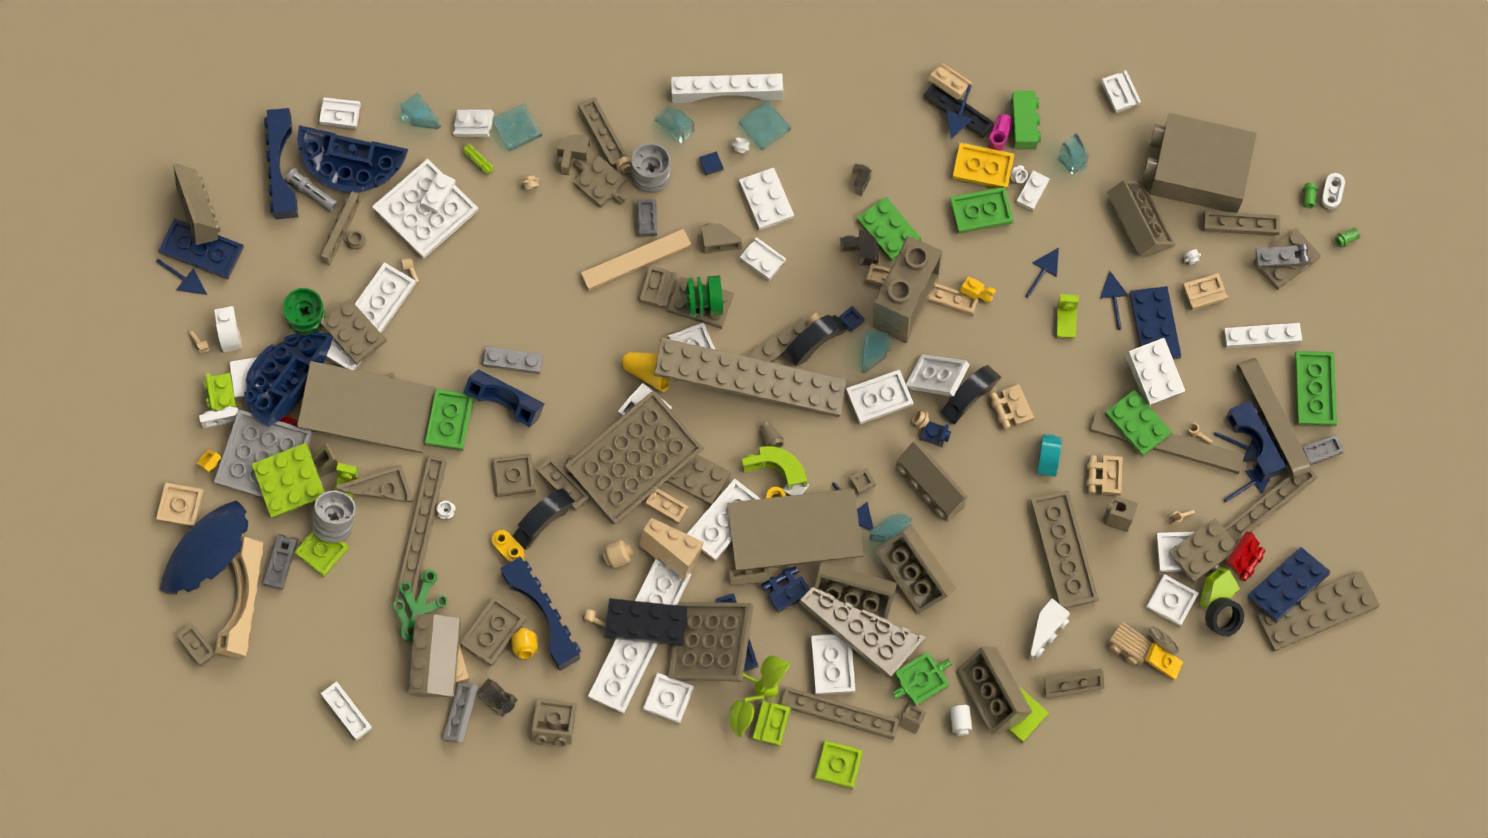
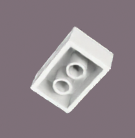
(1155, 372)

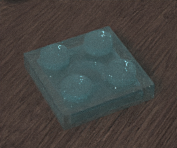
(764, 125)
(517, 127)

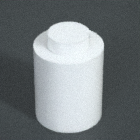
(961, 720)

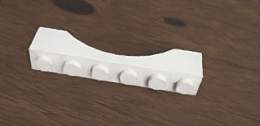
(700, 87)

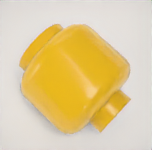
(524, 643)

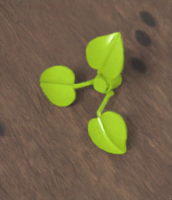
(742, 713)

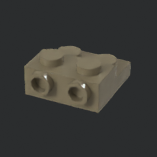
(554, 722)

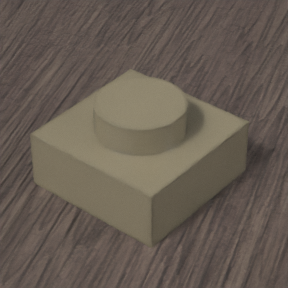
(862, 481)

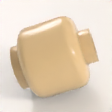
(617, 554)

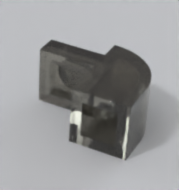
(865, 244)
(496, 697)

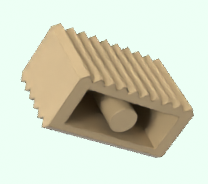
(1130, 644)

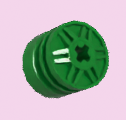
(705, 296)
(303, 301)

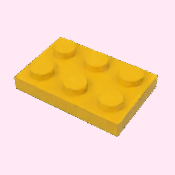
(983, 166)

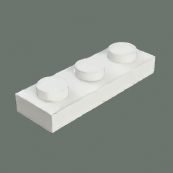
(346, 711)

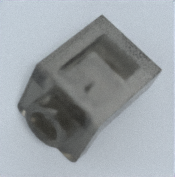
(863, 177)

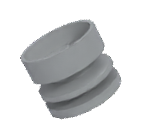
(651, 167)
(333, 516)

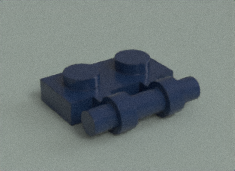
(788, 594)

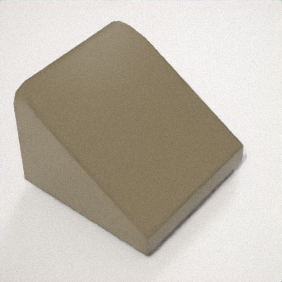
(912, 719)

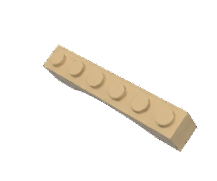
(234, 637)

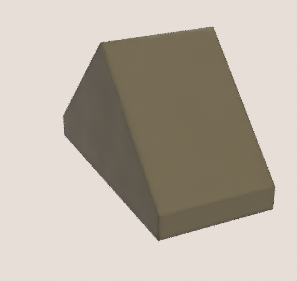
(325, 460)

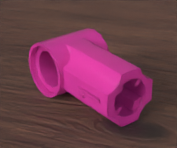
(1000, 132)

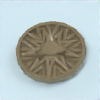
(1163, 640)

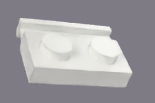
(1120, 91)
(340, 113)
(473, 123)
(762, 259)

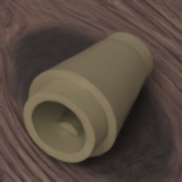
(771, 435)

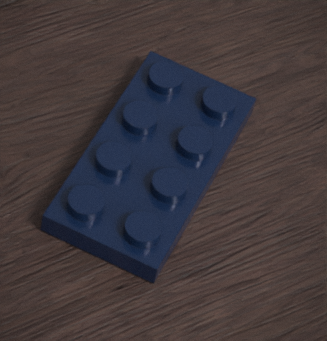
(214, 257)
(1155, 318)
(1288, 584)

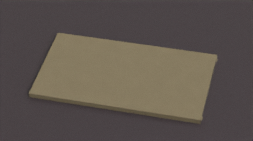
(366, 407)
(795, 529)

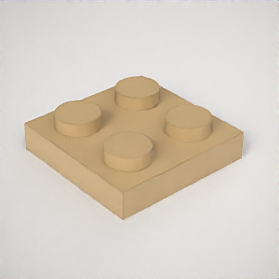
(180, 505)

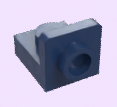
(936, 434)

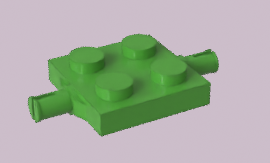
(921, 679)

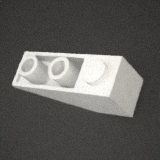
(1048, 623)

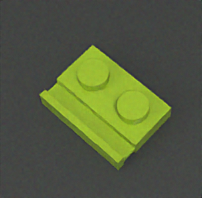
(771, 723)

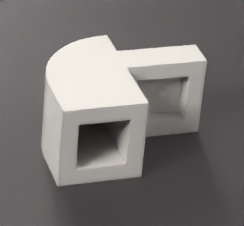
(227, 329)

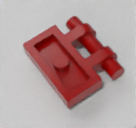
(1244, 551)

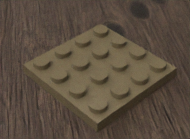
(712, 642)

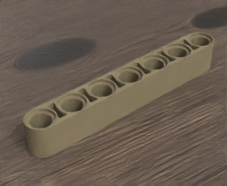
(1273, 417)

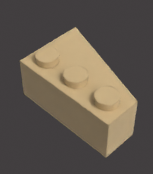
(671, 546)

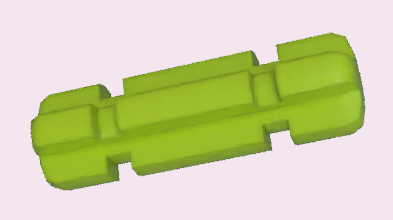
(478, 159)

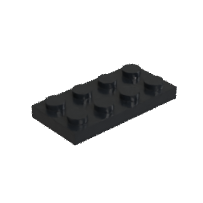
(645, 622)

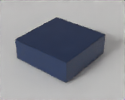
(711, 163)
(852, 319)

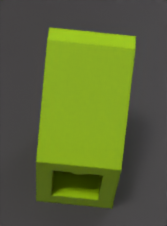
(1217, 585)

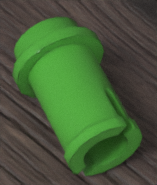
(1310, 195)
(1347, 237)

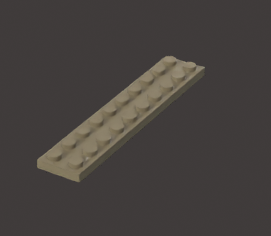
(750, 377)

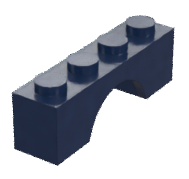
(486, 387)
(1246, 420)

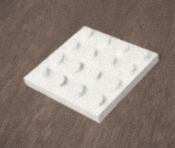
(419, 225)

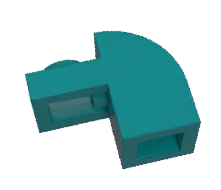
(1049, 455)

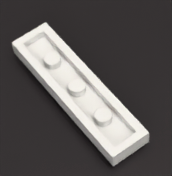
(1262, 335)

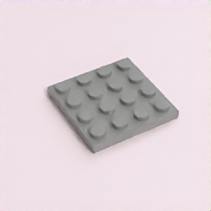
(253, 442)

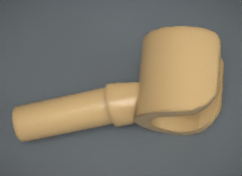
(408, 264)
(202, 346)
(1197, 433)
(1178, 517)
(589, 617)

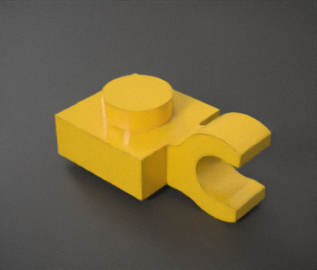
(976, 289)

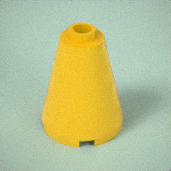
(643, 367)

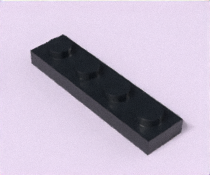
(980, 124)

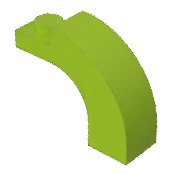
(777, 459)

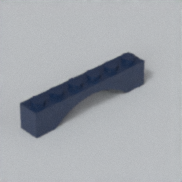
(279, 130)
(519, 579)

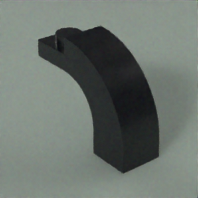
(813, 337)
(969, 392)
(541, 515)

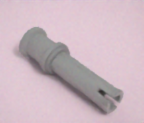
(303, 185)

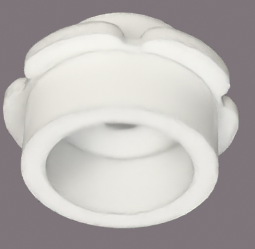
(741, 145)
(1019, 174)
(1192, 257)
(445, 505)

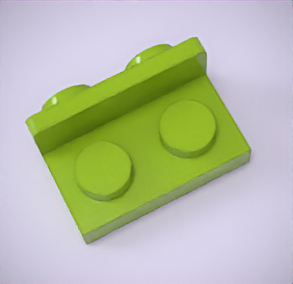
(220, 391)

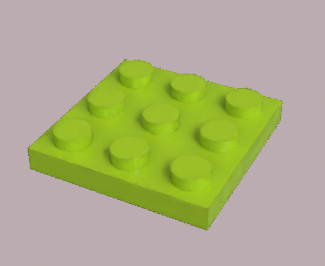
(288, 480)

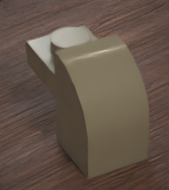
(572, 148)

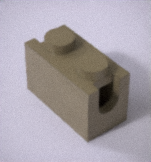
(1120, 513)

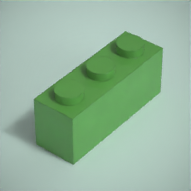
(1025, 120)

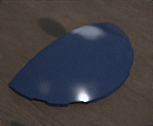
(348, 162)
(280, 375)
(205, 549)

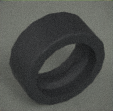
(1213, 611)

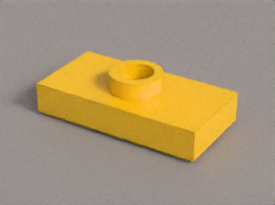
(1163, 661)

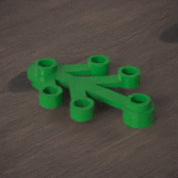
(417, 607)

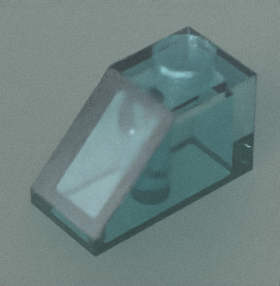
(419, 113)
(676, 123)
(1073, 154)
(875, 349)
(890, 527)

